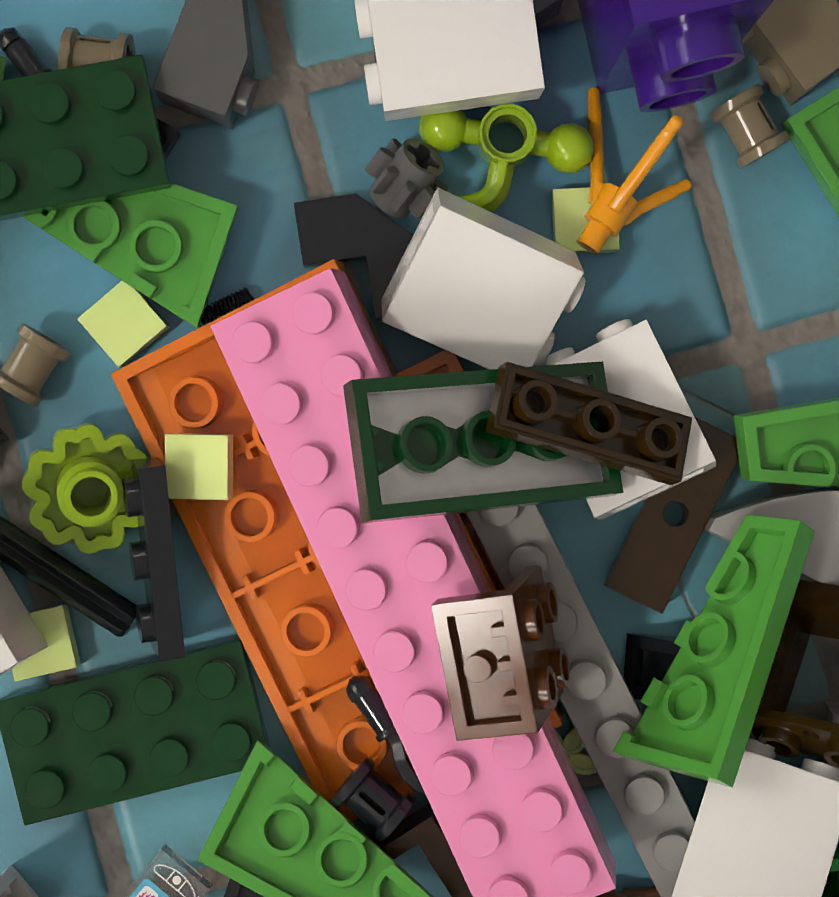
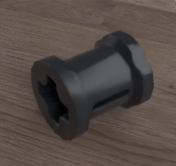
(373, 800)

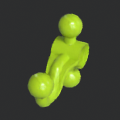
(566, 147)

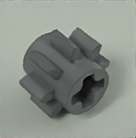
(405, 177)

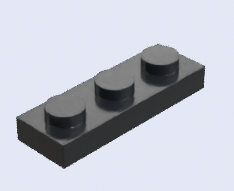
(154, 558)

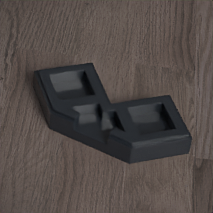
(348, 231)

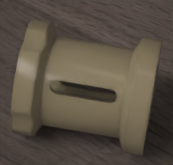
(83, 50)
(749, 126)
(31, 365)

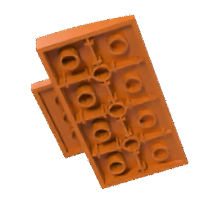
(264, 556)

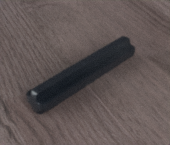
(65, 580)

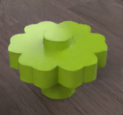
(81, 487)

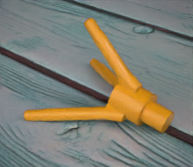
(614, 205)

